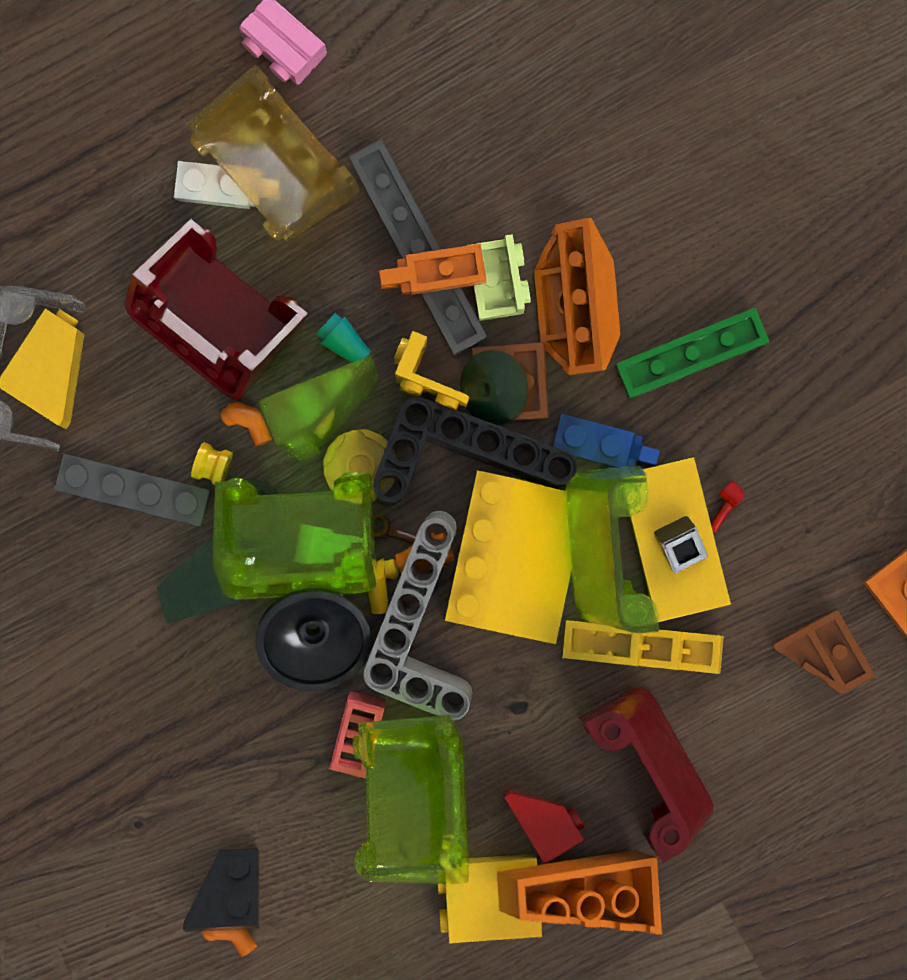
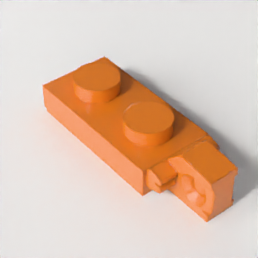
(436, 270)

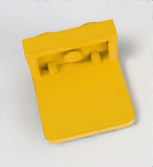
(408, 359)

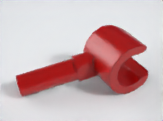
(733, 496)

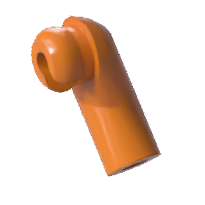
(248, 417)
(240, 938)

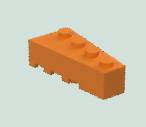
(589, 891)

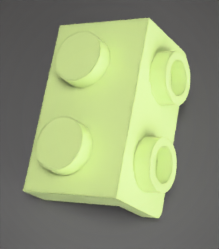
(503, 291)

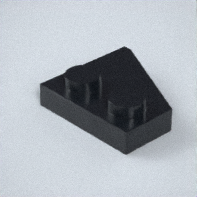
(228, 894)

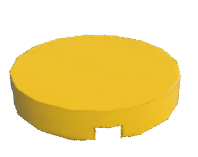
(356, 452)

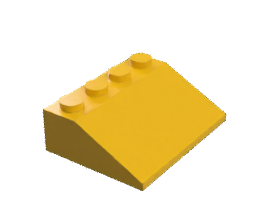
(513, 559)

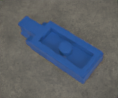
(602, 443)

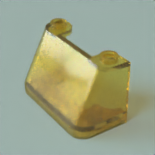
(271, 156)

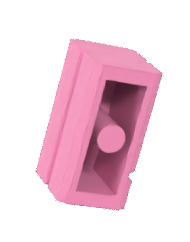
(282, 41)

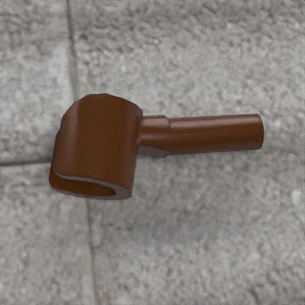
(393, 531)

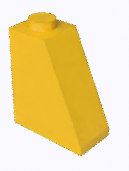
(47, 367)

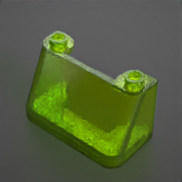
(593, 510)
(294, 539)
(413, 801)

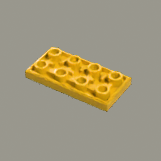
(672, 494)

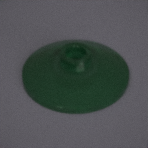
(506, 383)

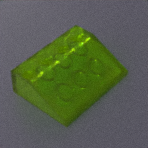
(315, 410)

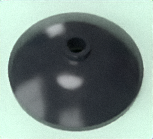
(318, 656)

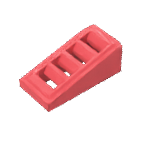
(363, 703)

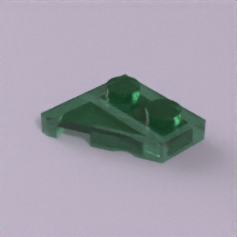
(193, 588)

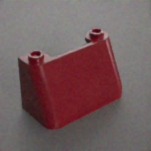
(209, 312)
(639, 720)

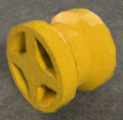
(211, 464)

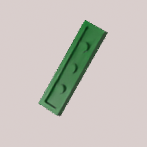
(692, 353)

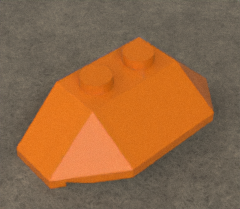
(577, 298)

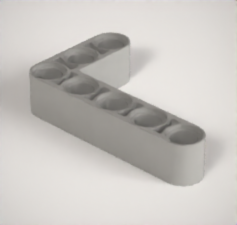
(408, 621)

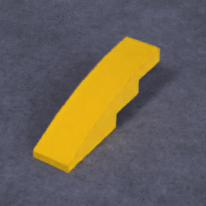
(652, 649)

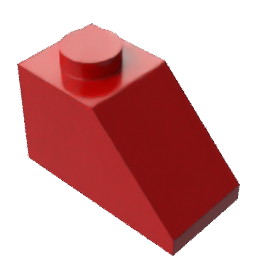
(546, 823)

